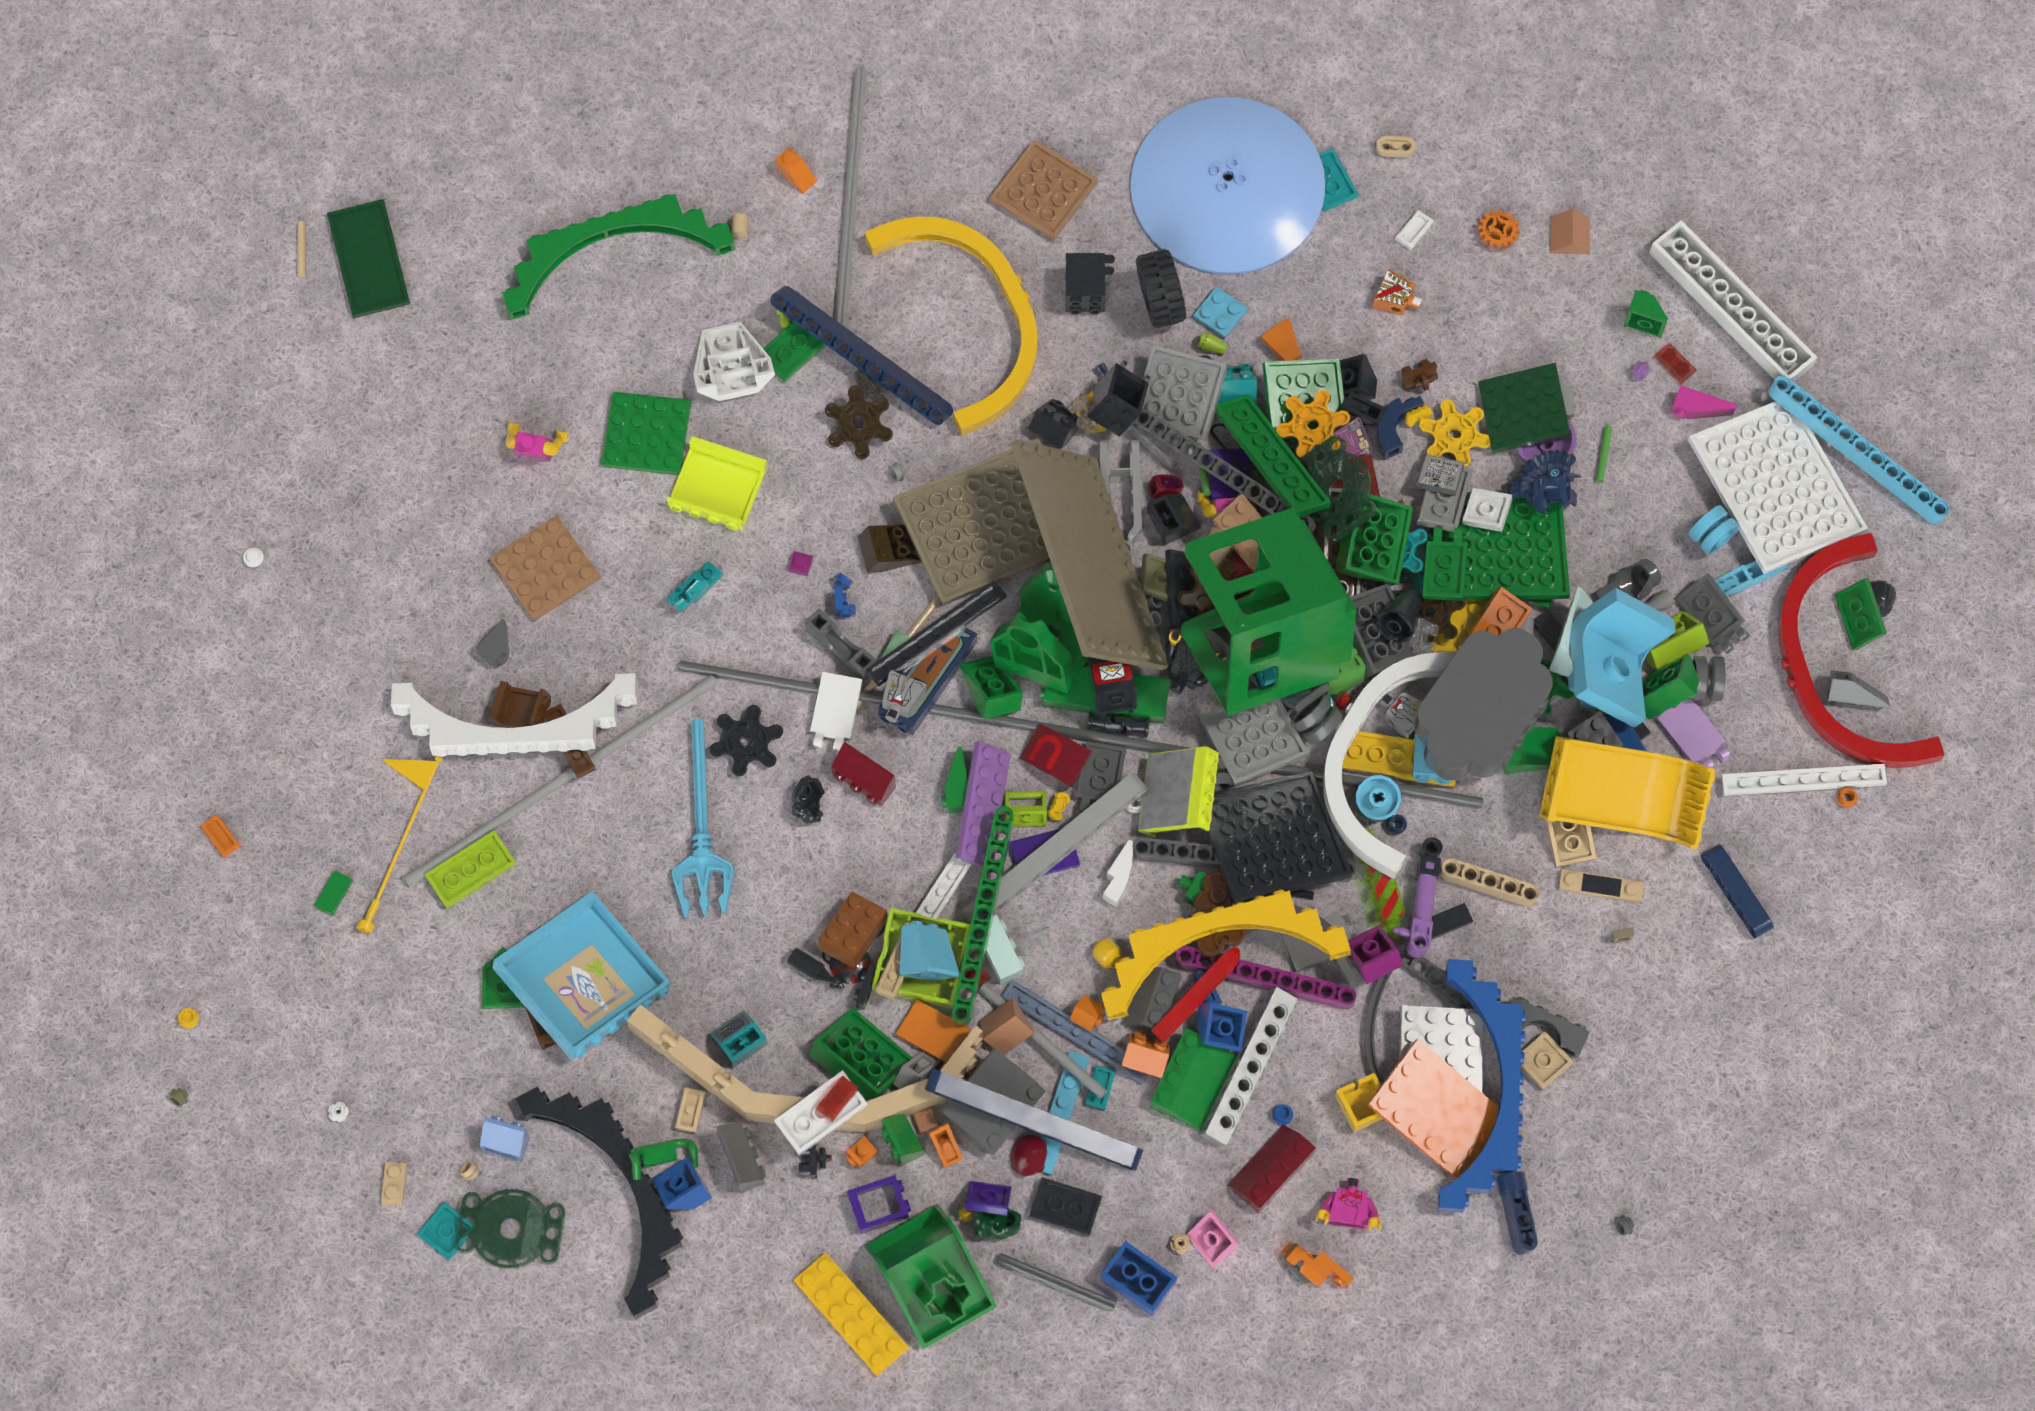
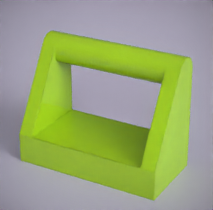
(1027, 815)

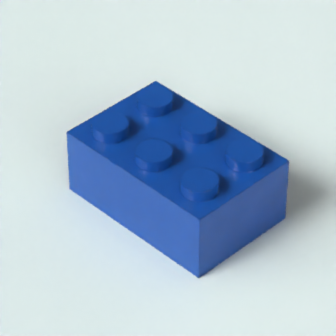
(1138, 1278)

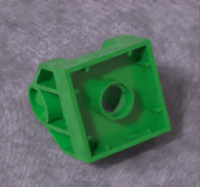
(1029, 641)

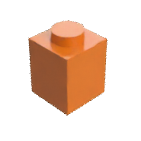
(1088, 1013)

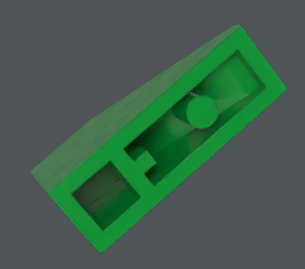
(956, 785)

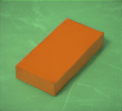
(220, 836)

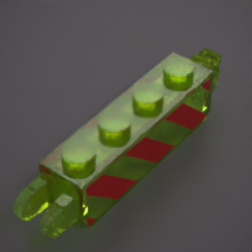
(1386, 897)

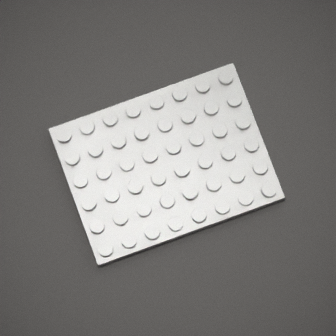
(1777, 485)

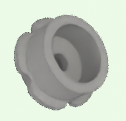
(897, 472)

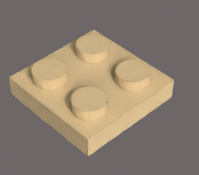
(1545, 1061)

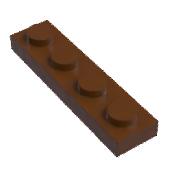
(577, 759)

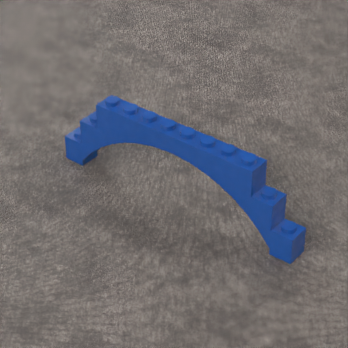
(1505, 1028)

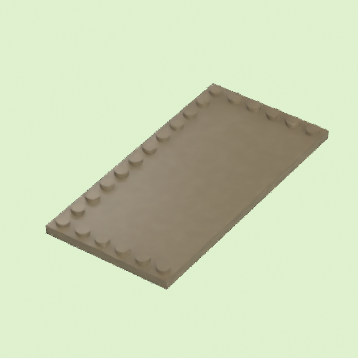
(1089, 556)

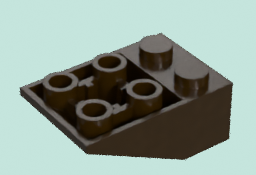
(887, 548)

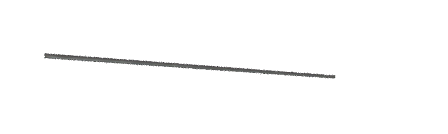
(1064, 730)

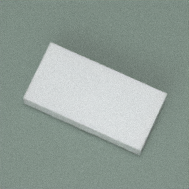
(1414, 230)

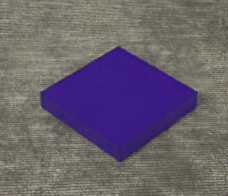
(988, 1197)

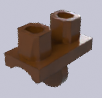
(1422, 376)

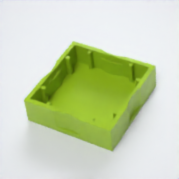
(935, 992)

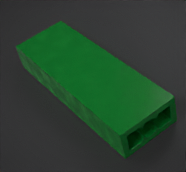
(1151, 697)

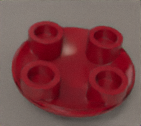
(1028, 1155)

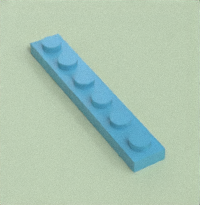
(1063, 1106)

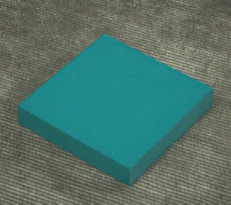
(442, 1229)

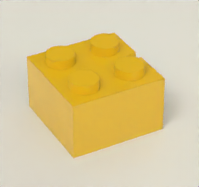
(1355, 1102)

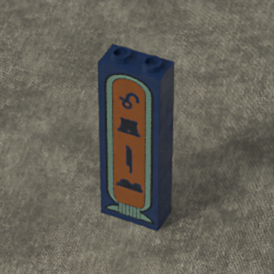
(936, 671)

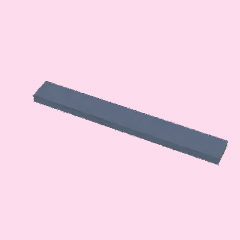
(1059, 1022)

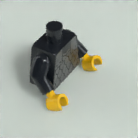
(1183, 666)

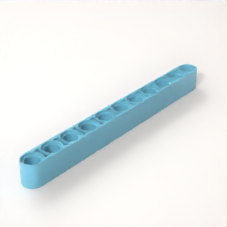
(1868, 450)

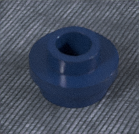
(1396, 818)

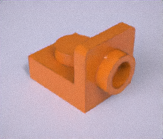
(860, 1153)

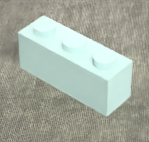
(1001, 952)

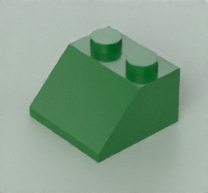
(1646, 314)

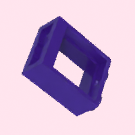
(884, 1221)

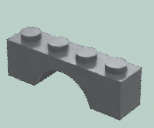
(829, 636)
(1570, 1036)

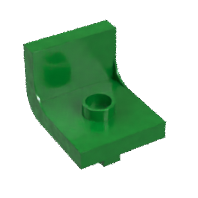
(931, 1275)

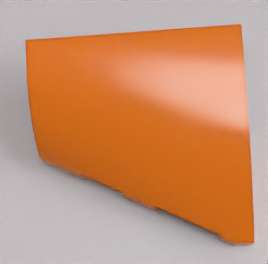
(1282, 341)

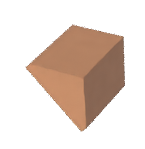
(1570, 233)
(1006, 1027)

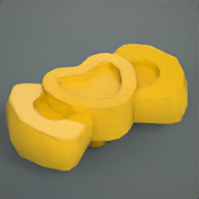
(1417, 415)
(1058, 806)

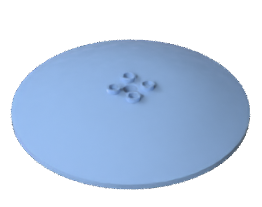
(1221, 222)

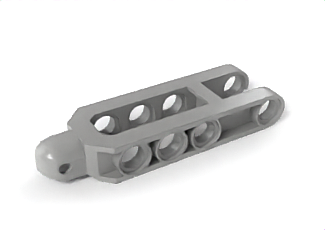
(1131, 475)

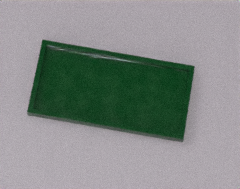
(368, 258)

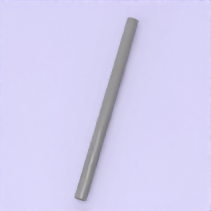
(1051, 1048)

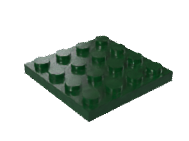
(1524, 408)

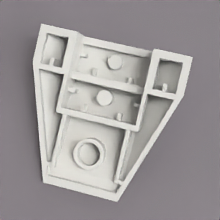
(731, 363)

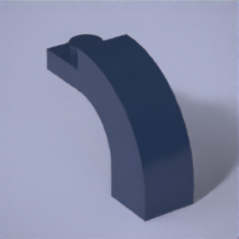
(1387, 437)

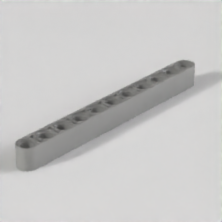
(1063, 843)

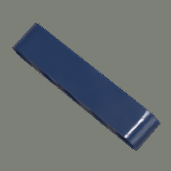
(1737, 891)

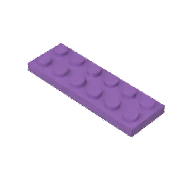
(983, 797)

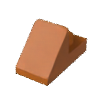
(945, 1145)

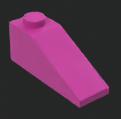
(1696, 404)

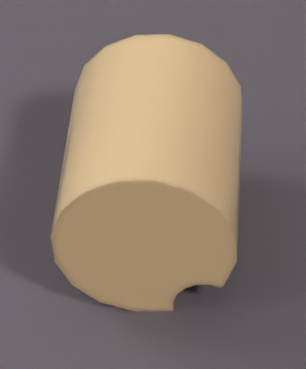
(739, 226)

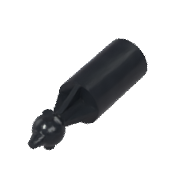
(813, 968)

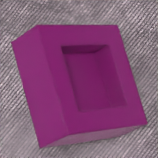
(800, 563)

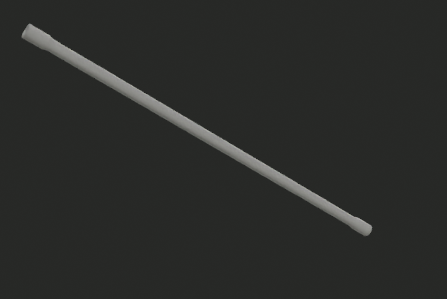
(700, 688)

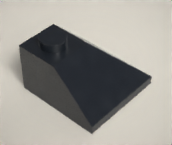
(1358, 377)

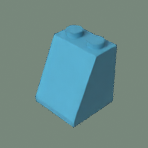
(926, 952)

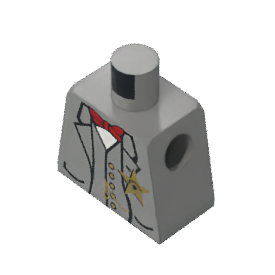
(902, 696)
(1401, 713)

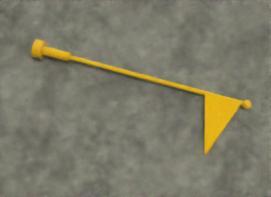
(421, 774)

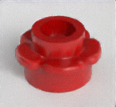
(1343, 701)

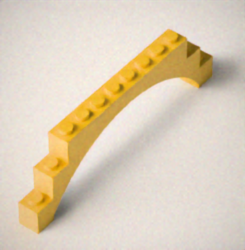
(1264, 913)

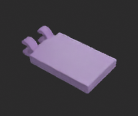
(1693, 733)

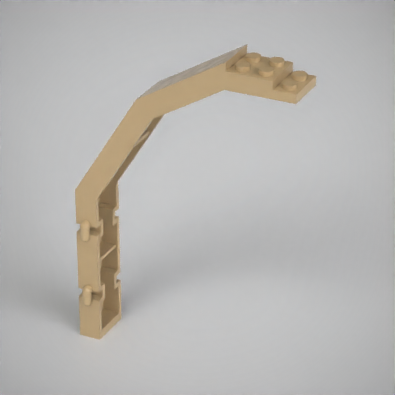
(768, 1107)

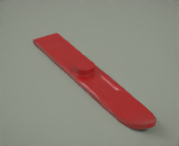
(1196, 994)

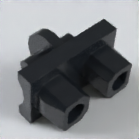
(810, 1168)

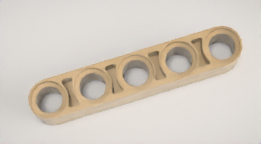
(1500, 881)

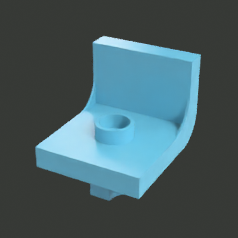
(1608, 654)

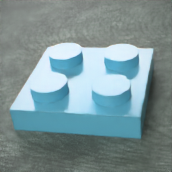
(1220, 312)

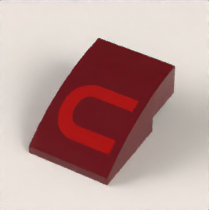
(1056, 755)

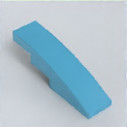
(1745, 578)

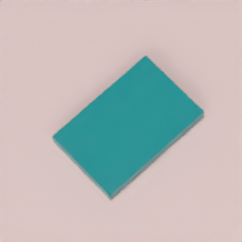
(1338, 184)

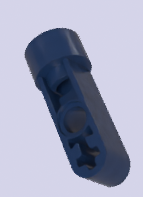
(1514, 1188)

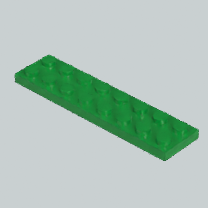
(1272, 456)

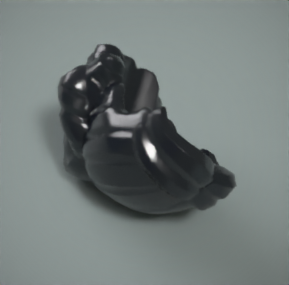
(806, 800)

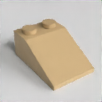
(1570, 842)

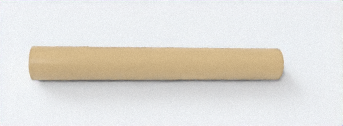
(301, 249)

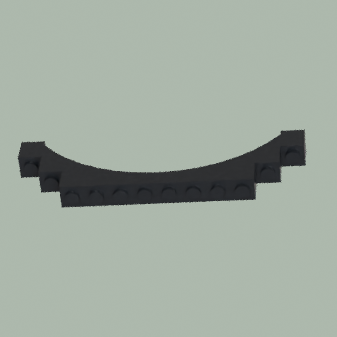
(657, 1232)

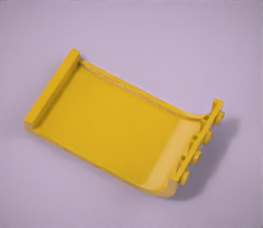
(1627, 790)

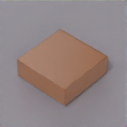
(925, 1120)

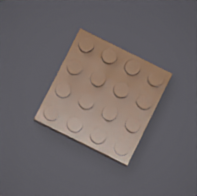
(1044, 190)
(545, 568)

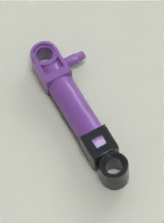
(1426, 876)

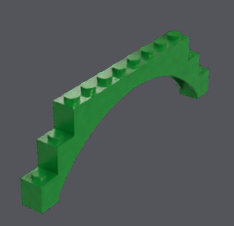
(651, 216)

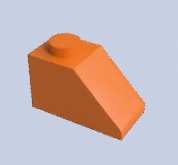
(795, 170)

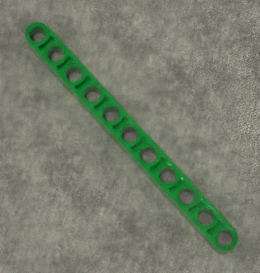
(983, 925)

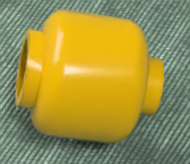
(1107, 953)

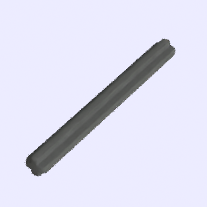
(1056, 1282)

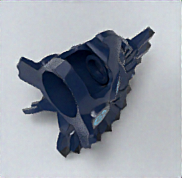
(1546, 480)

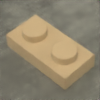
(690, 1110)
(394, 1183)

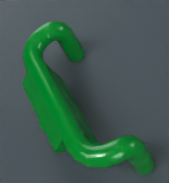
(660, 1153)

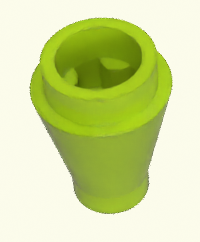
(1211, 343)

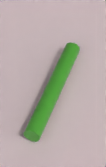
(1603, 454)
(1204, 479)

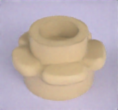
(469, 1170)
(1180, 1238)

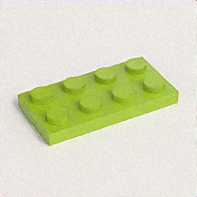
(470, 869)

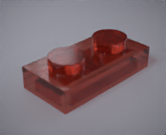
(1675, 363)
(837, 1099)

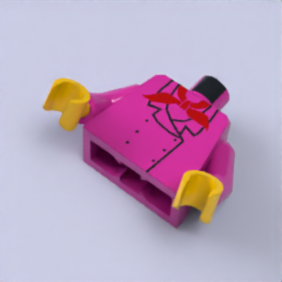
(1349, 1208)

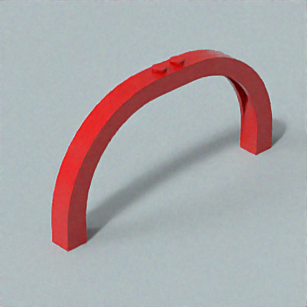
(1793, 661)

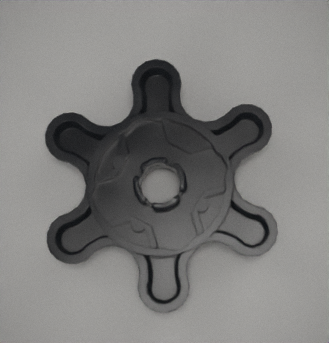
(747, 727)

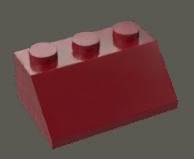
(863, 775)

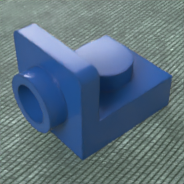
(841, 607)

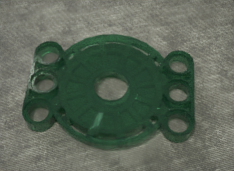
(1349, 502)
(489, 1222)

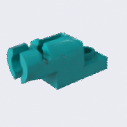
(694, 587)

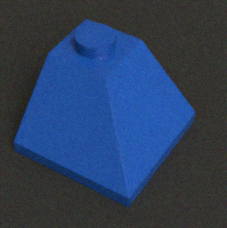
(682, 1186)

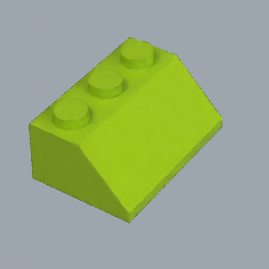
(1688, 638)

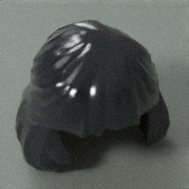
(1884, 595)

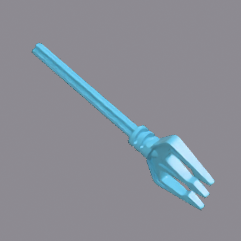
(703, 860)

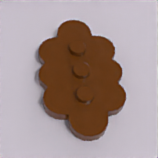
(1213, 896)

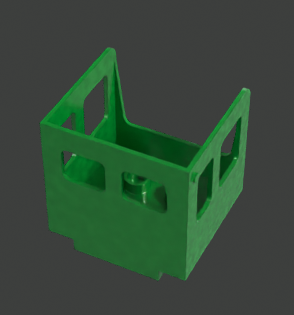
(1293, 608)

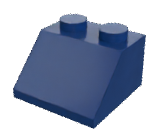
(1221, 1026)

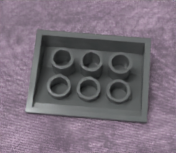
(1371, 646)
(1003, 1077)

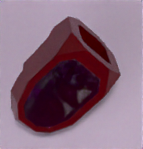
(1164, 484)

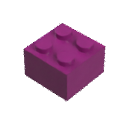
(1374, 954)

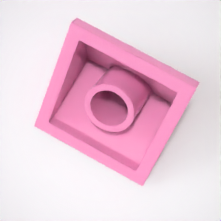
(1213, 1239)

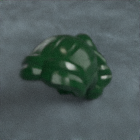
(996, 1225)

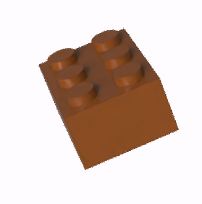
(853, 929)

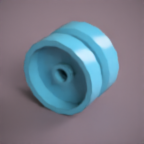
(1714, 530)
(1390, 798)

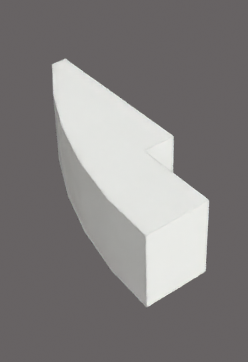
(1119, 875)

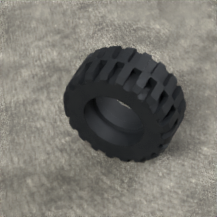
(1161, 288)

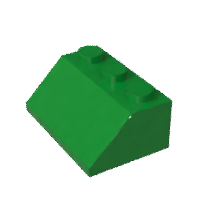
(1669, 686)

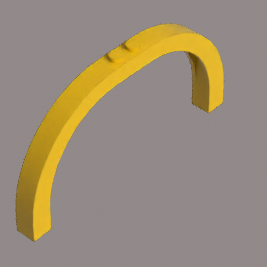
(954, 233)

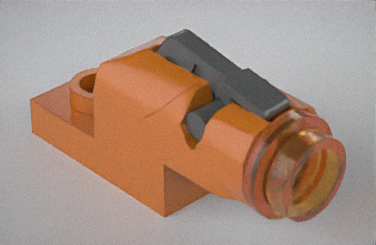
(1313, 1269)

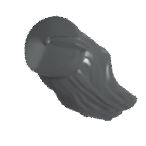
(1634, 580)

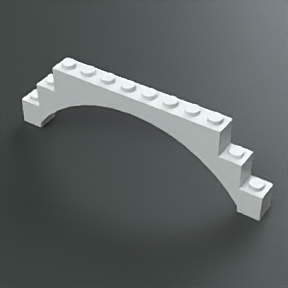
(565, 733)

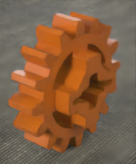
(1494, 236)

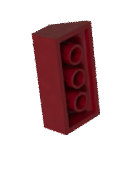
(1272, 1168)

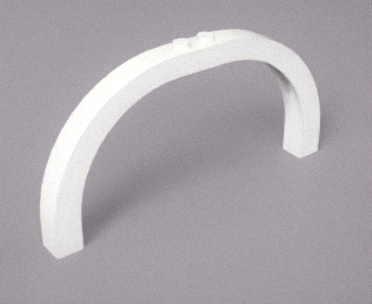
(1347, 826)

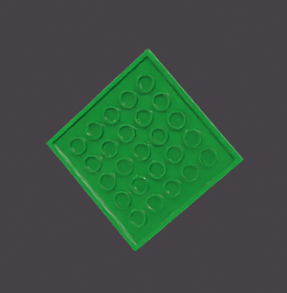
(1522, 559)

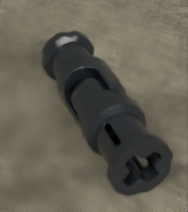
(1114, 723)

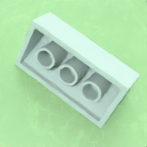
(1562, 657)

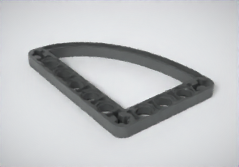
(1425, 976)

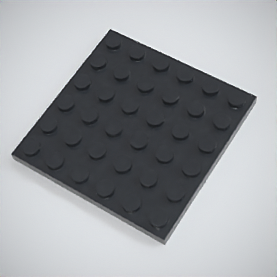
(1275, 838)

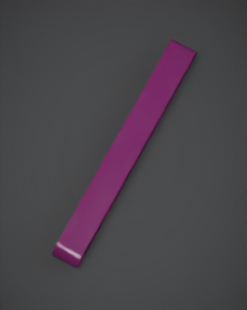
(1276, 975)

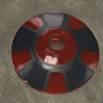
(848, 974)

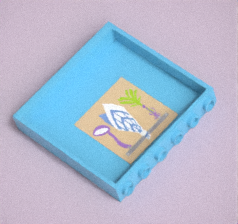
(581, 975)

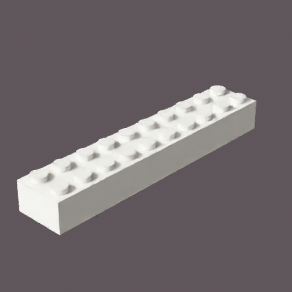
(1732, 303)

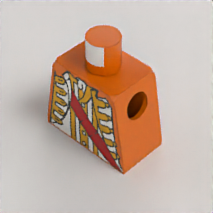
(1396, 294)

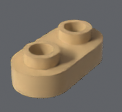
(1395, 146)

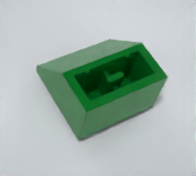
(903, 1140)

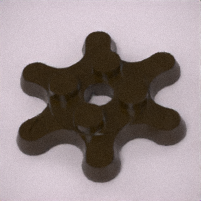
(846, 418)
(1199, 596)
(1443, 613)

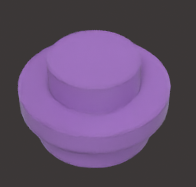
(1641, 370)

